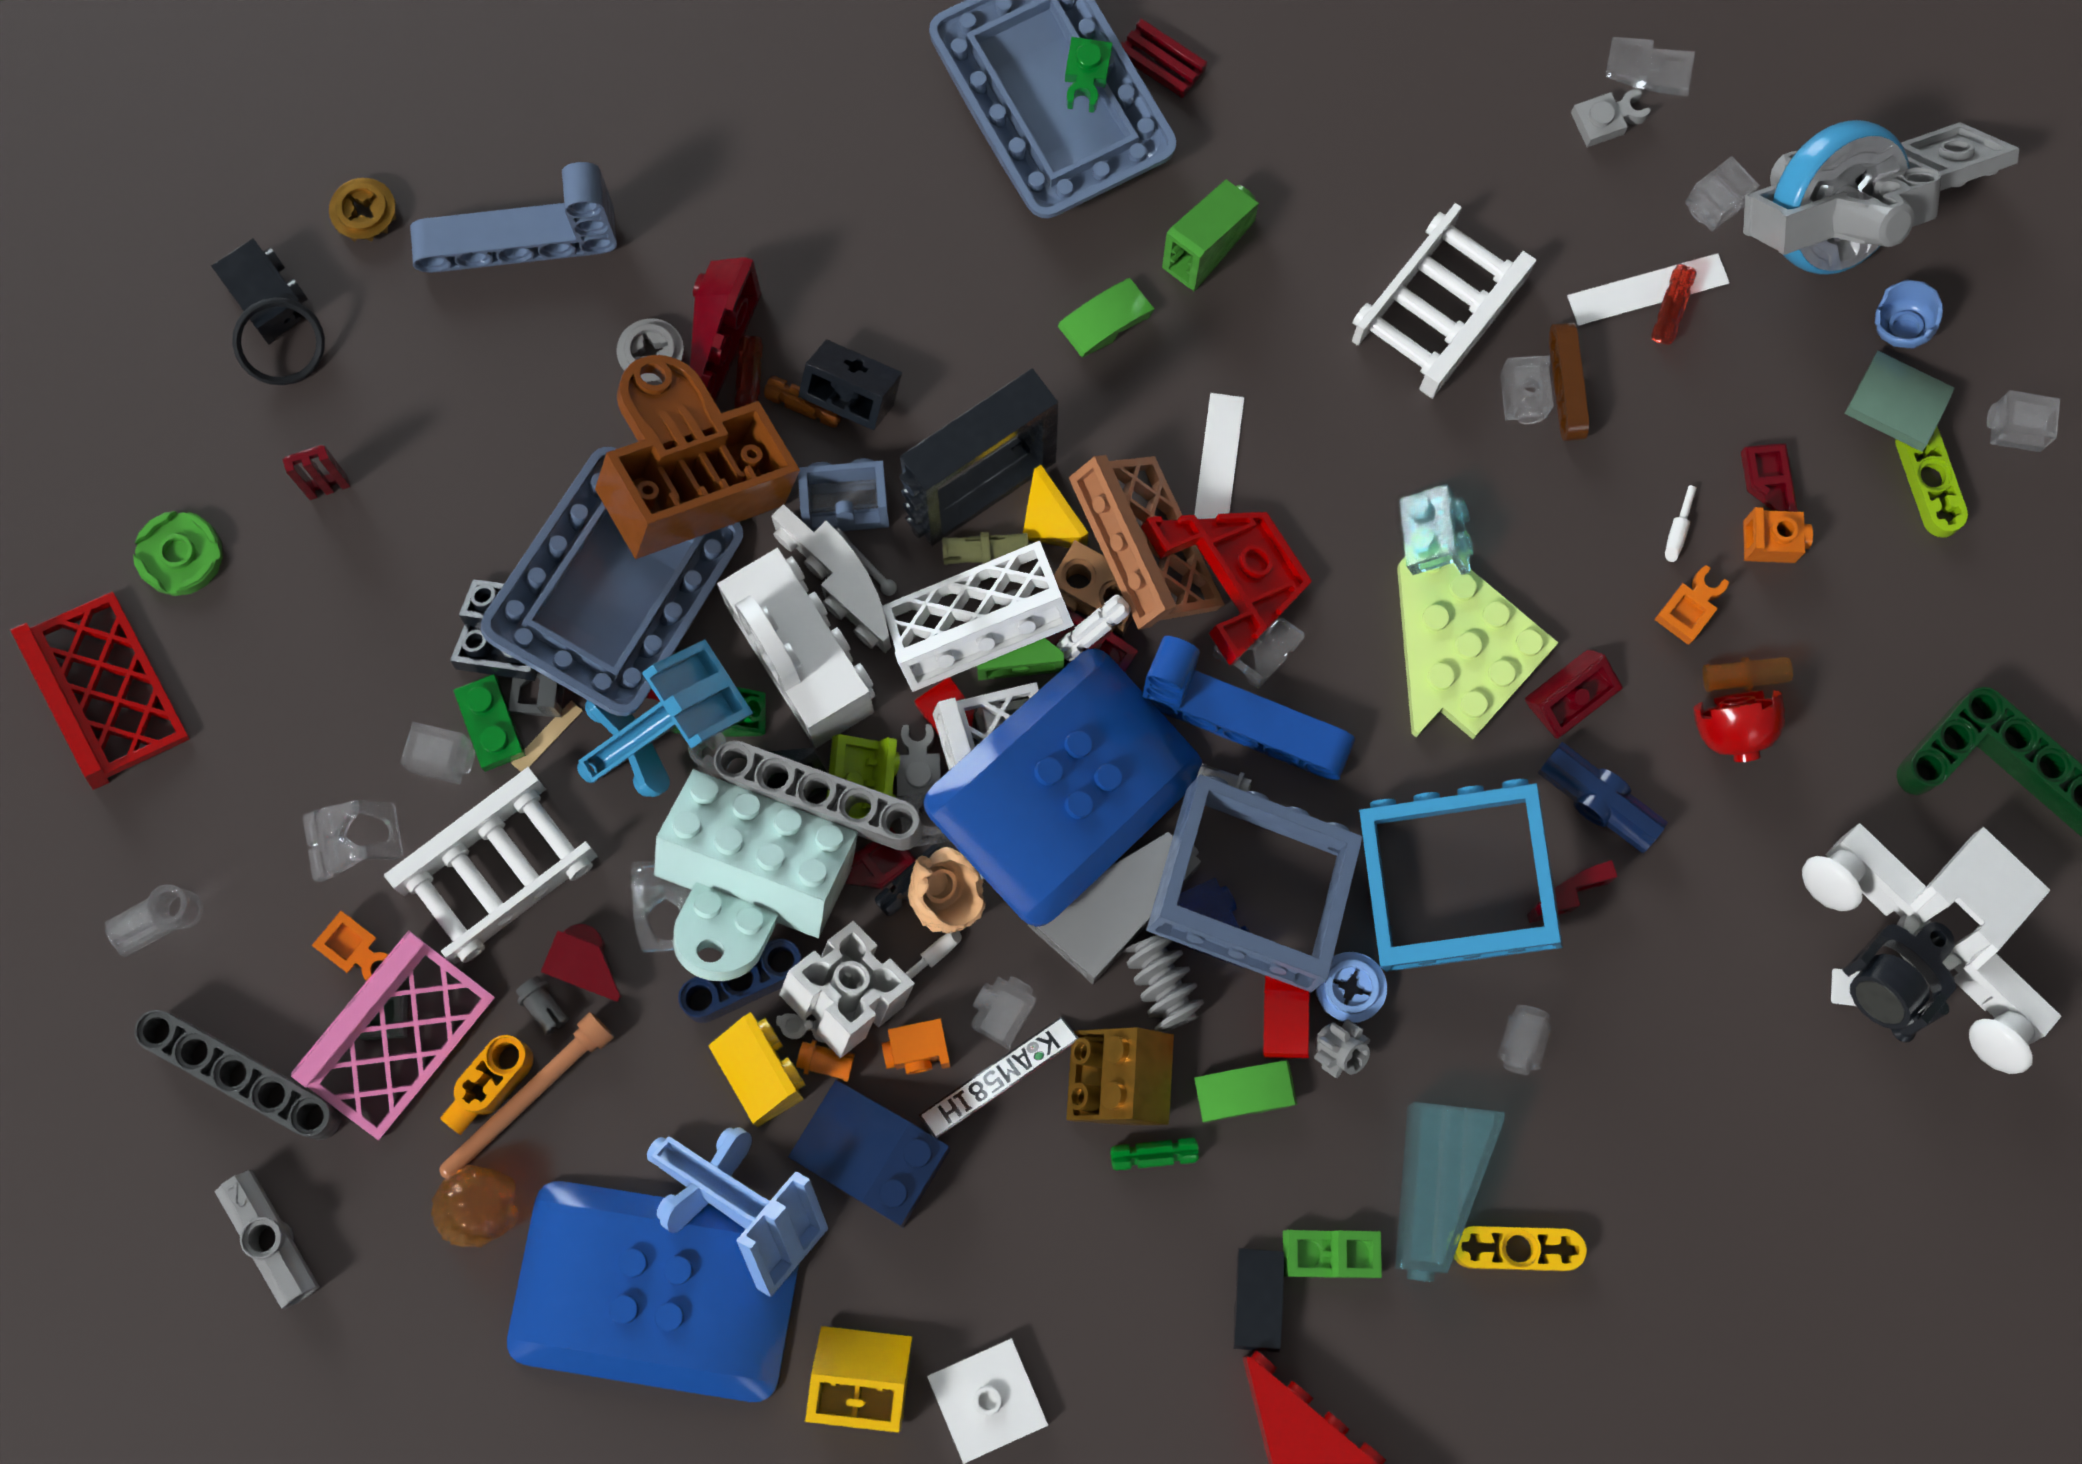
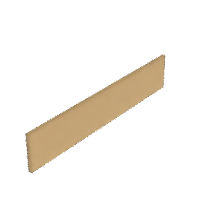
(548, 736)

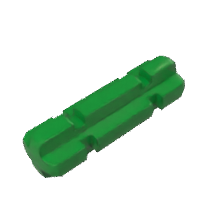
(1154, 1154)

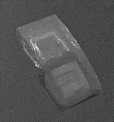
(1651, 69)

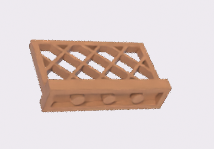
(1128, 549)

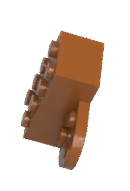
(690, 460)

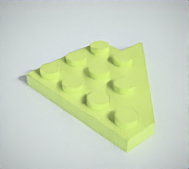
(1463, 647)

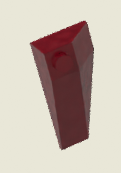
(722, 313)

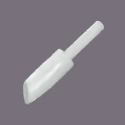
(1679, 528)
(935, 952)

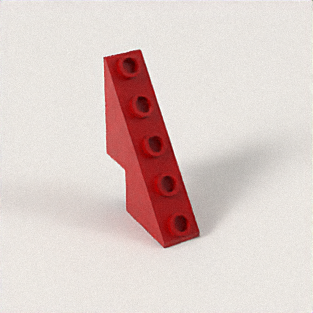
(1293, 1429)

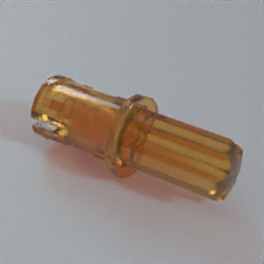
(1747, 673)

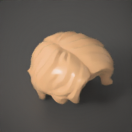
(946, 891)

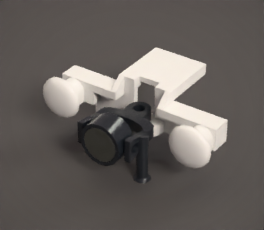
(1890, 990)

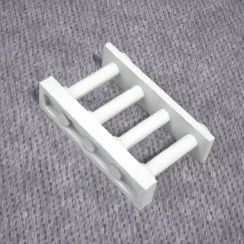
(1458, 335)
(451, 849)

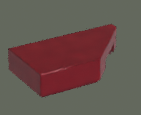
(878, 865)

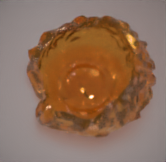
(474, 1206)

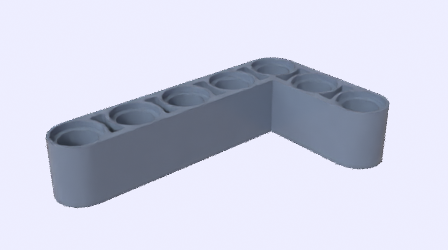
(525, 234)

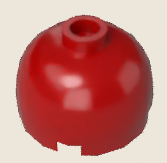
(1741, 724)

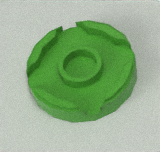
(178, 553)

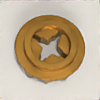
(364, 192)

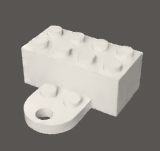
(798, 647)

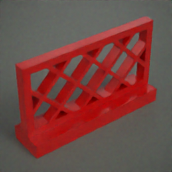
(65, 706)

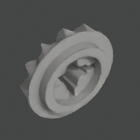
(659, 334)

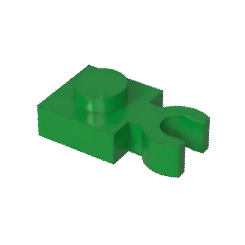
(1087, 68)

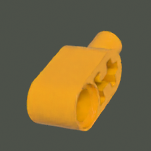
(465, 1106)

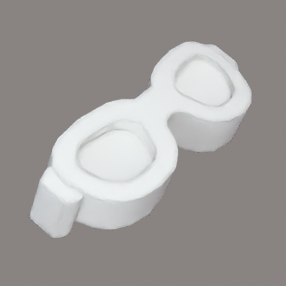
(795, 1027)

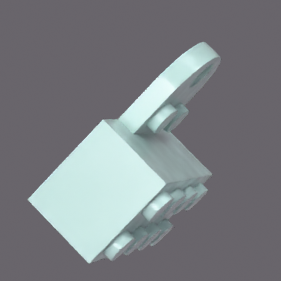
(747, 871)

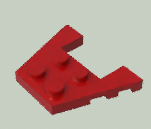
(1249, 563)

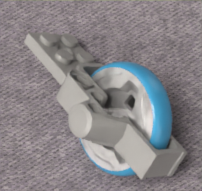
(1864, 190)

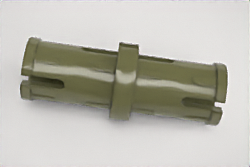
(981, 548)

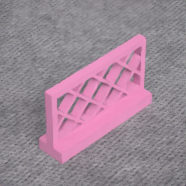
(361, 1011)

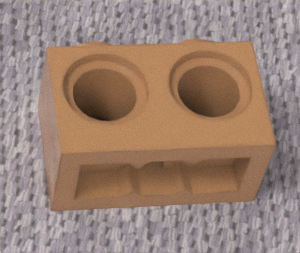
(1102, 583)

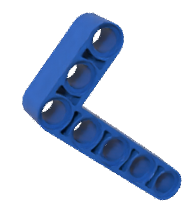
(1241, 715)

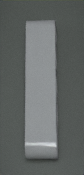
(835, 808)

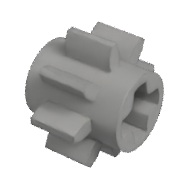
(1342, 1048)

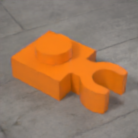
(1689, 609)
(348, 944)

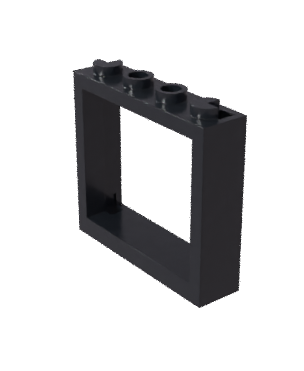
(1018, 408)

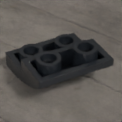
(472, 650)

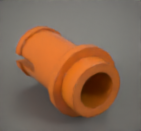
(824, 1061)

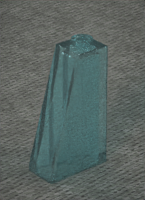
(1440, 1180)

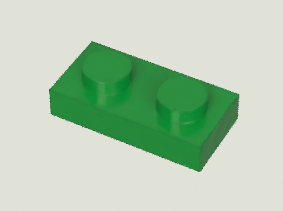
(489, 723)

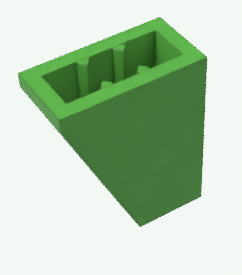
(1208, 233)

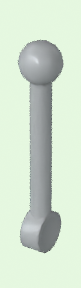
(888, 586)

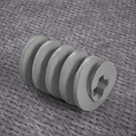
(1163, 982)

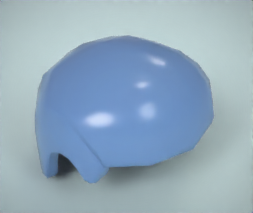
(1908, 314)

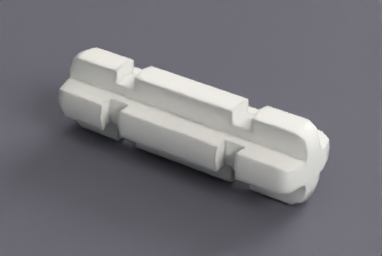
(1094, 627)

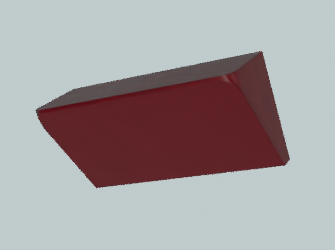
(1574, 692)

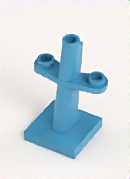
(692, 695)

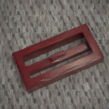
(1170, 46)
(319, 481)

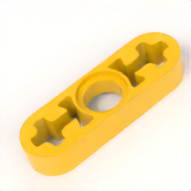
(1552, 1237)

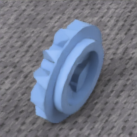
(1369, 978)

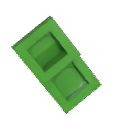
(1105, 316)
(1245, 1091)
(1332, 1254)

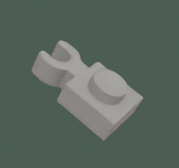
(1607, 119)
(918, 769)

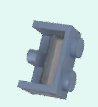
(844, 495)

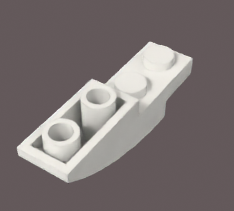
(848, 585)

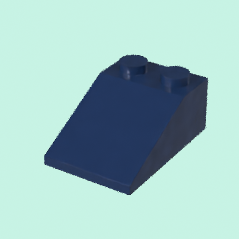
(870, 1153)

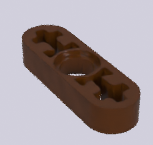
(1569, 381)

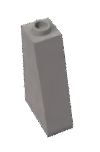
(1111, 910)

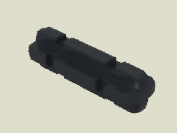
(890, 899)

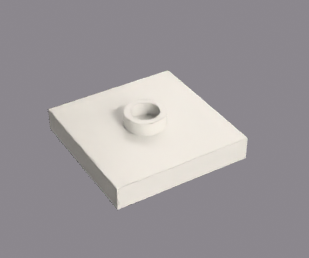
(987, 1400)

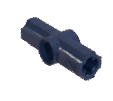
(1602, 797)

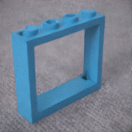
(1471, 947)

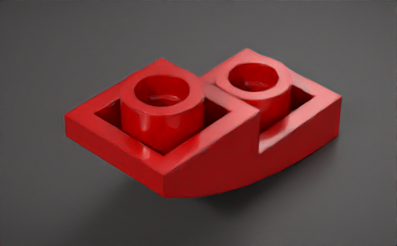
(1286, 1020)

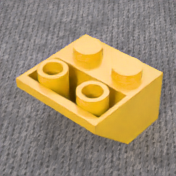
(755, 1069)
(859, 1379)

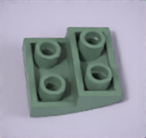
(1899, 401)

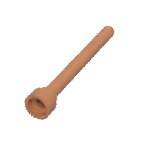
(588, 1037)

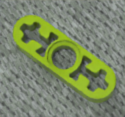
(1922, 493)

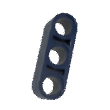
(727, 1000)

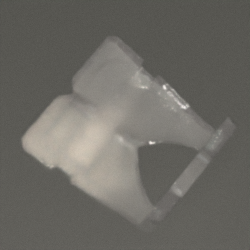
(1269, 651)
(331, 848)
(646, 894)

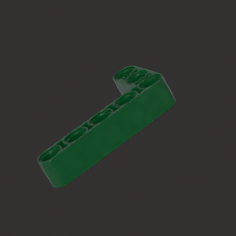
(1989, 736)

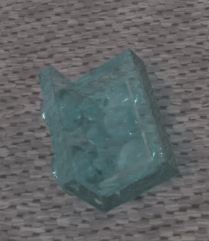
(1435, 530)

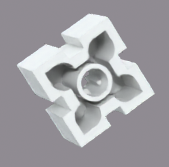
(846, 989)

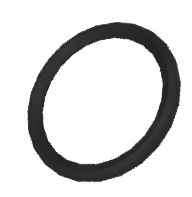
(280, 302)

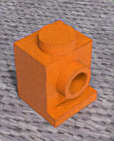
(1764, 542)
(916, 1047)

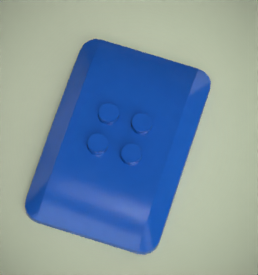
(1063, 787)
(644, 1305)

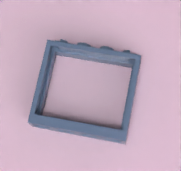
(1231, 942)

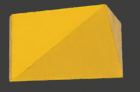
(1050, 515)

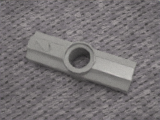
(283, 1263)

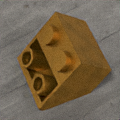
(1120, 1077)

